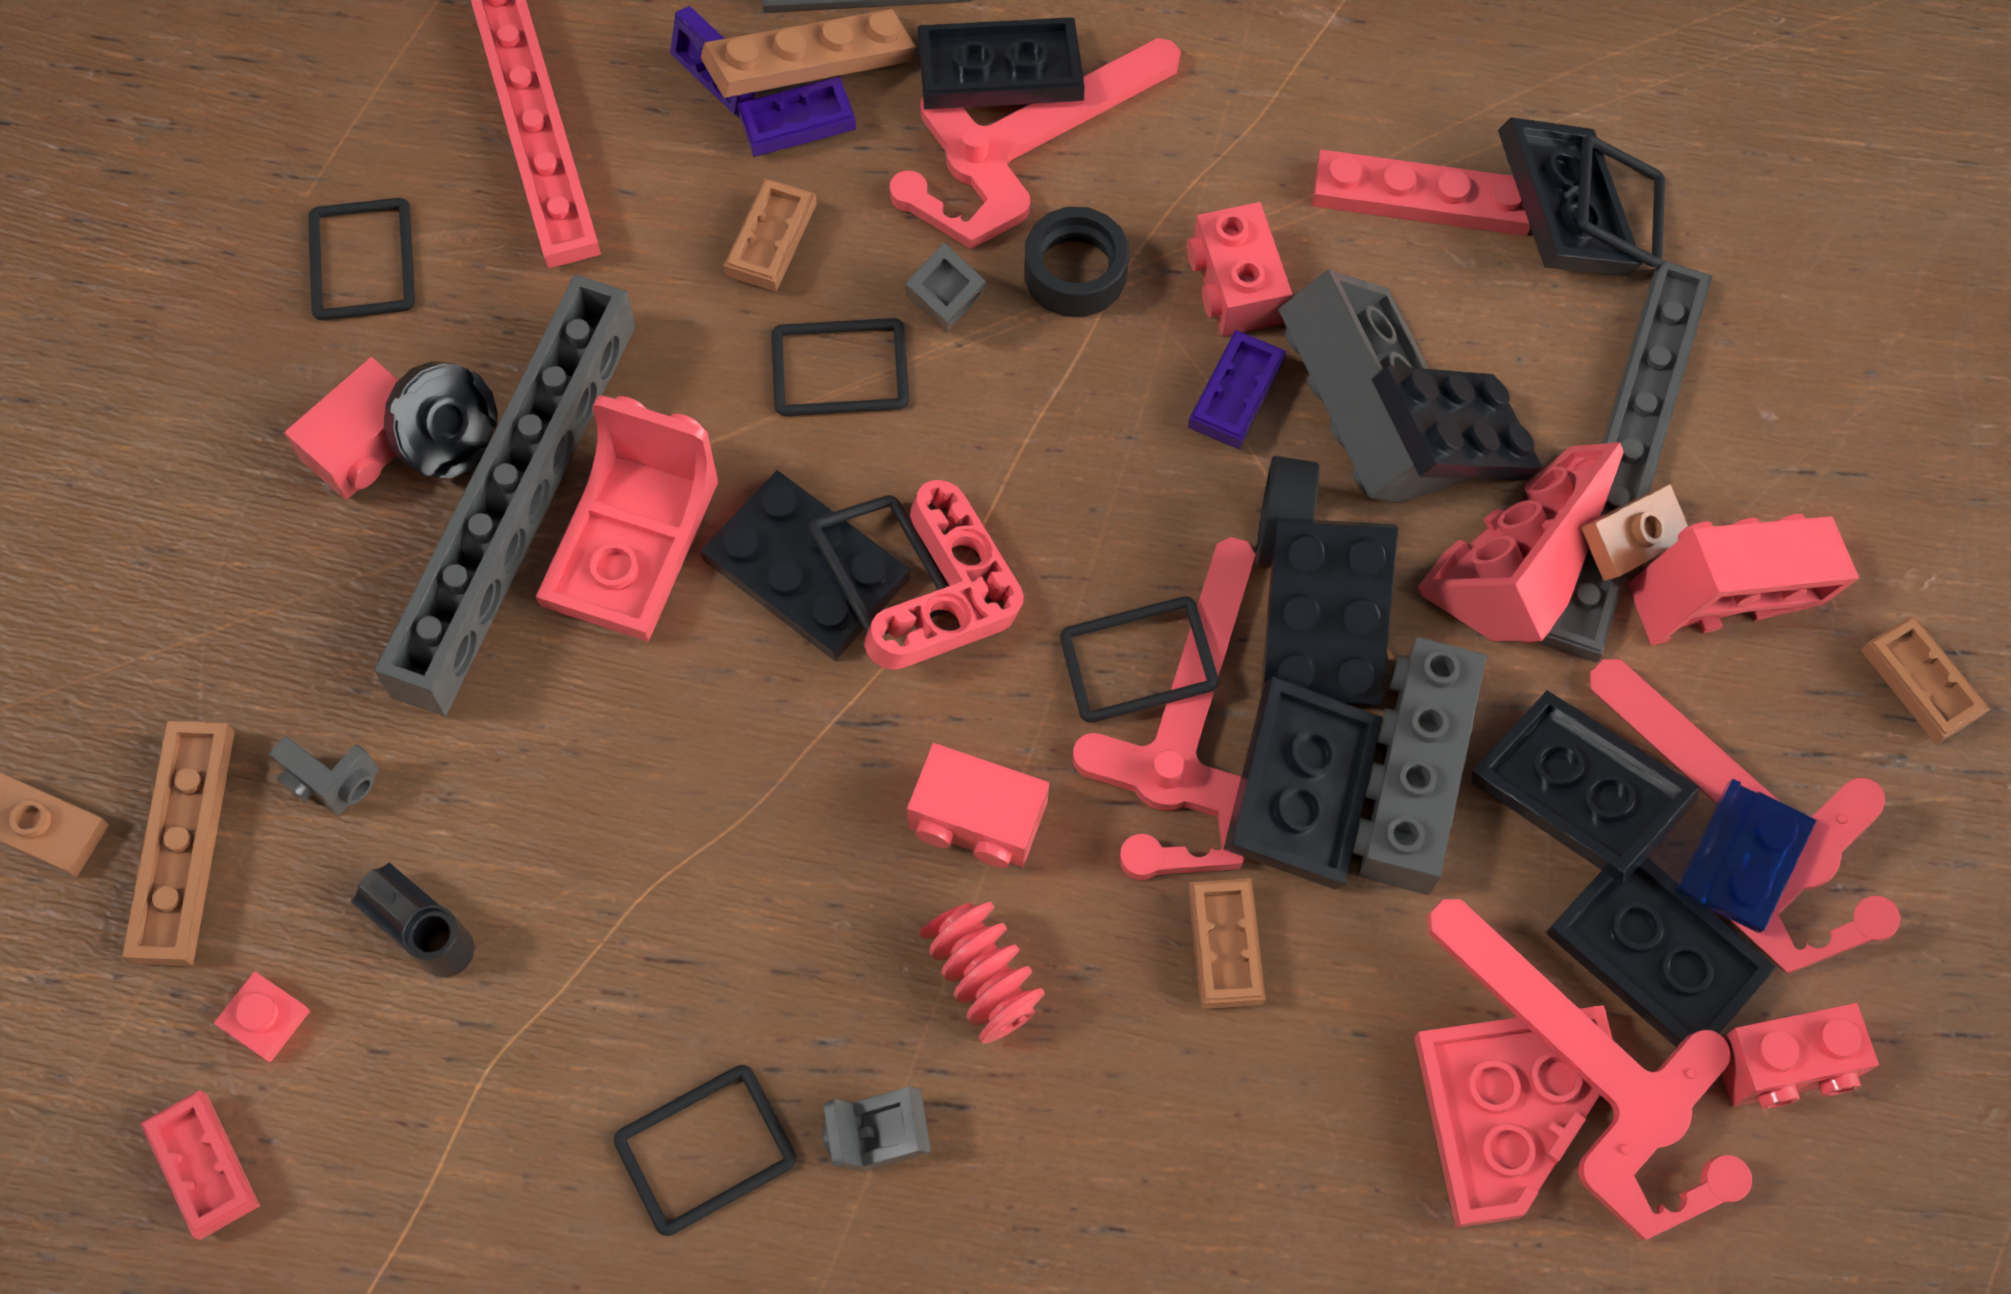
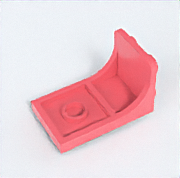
(633, 519)

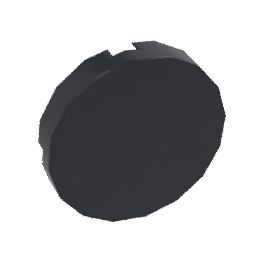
(440, 419)

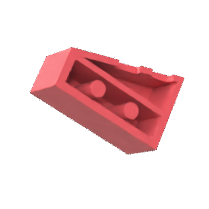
(1739, 570)

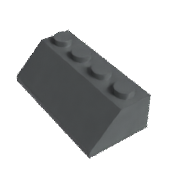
(1346, 338)

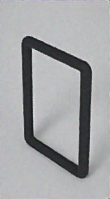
(315, 259)
(1654, 259)
(846, 406)
(838, 570)
(1148, 701)
(728, 1196)

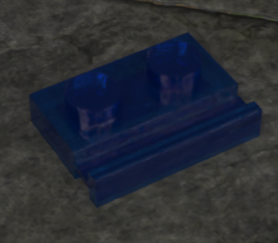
(1746, 856)

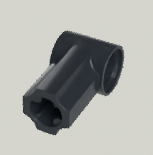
(413, 920)

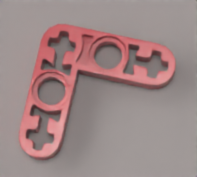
(965, 591)

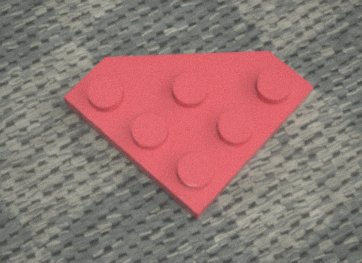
(1500, 1112)

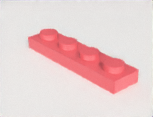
(1419, 192)

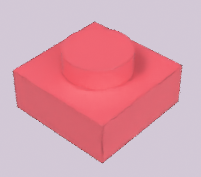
(262, 1017)

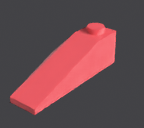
(1530, 556)

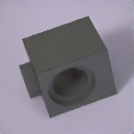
(945, 287)

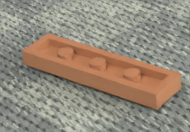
(807, 52)
(179, 844)

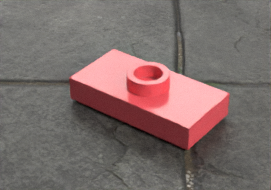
(200, 1165)

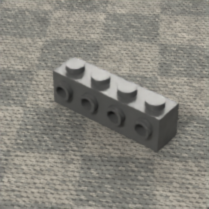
(1421, 765)

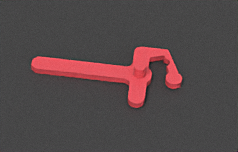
(981, 153)
(1710, 768)
(1168, 770)
(1647, 1106)

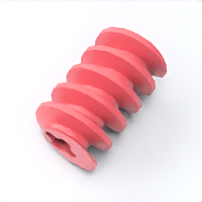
(982, 969)

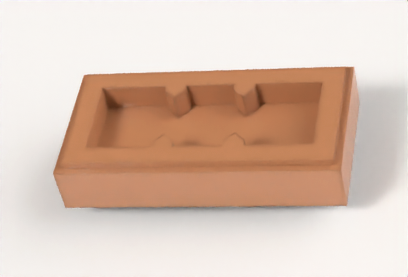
(770, 235)
(1635, 532)
(1925, 679)
(47, 827)
(1226, 943)

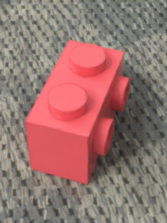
(1239, 269)
(345, 431)
(977, 807)
(1798, 1055)

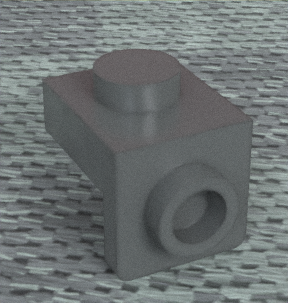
(334, 788)
(876, 1130)

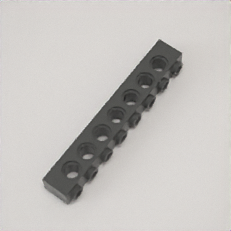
(506, 497)

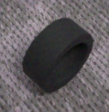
(1076, 225)
(1288, 493)

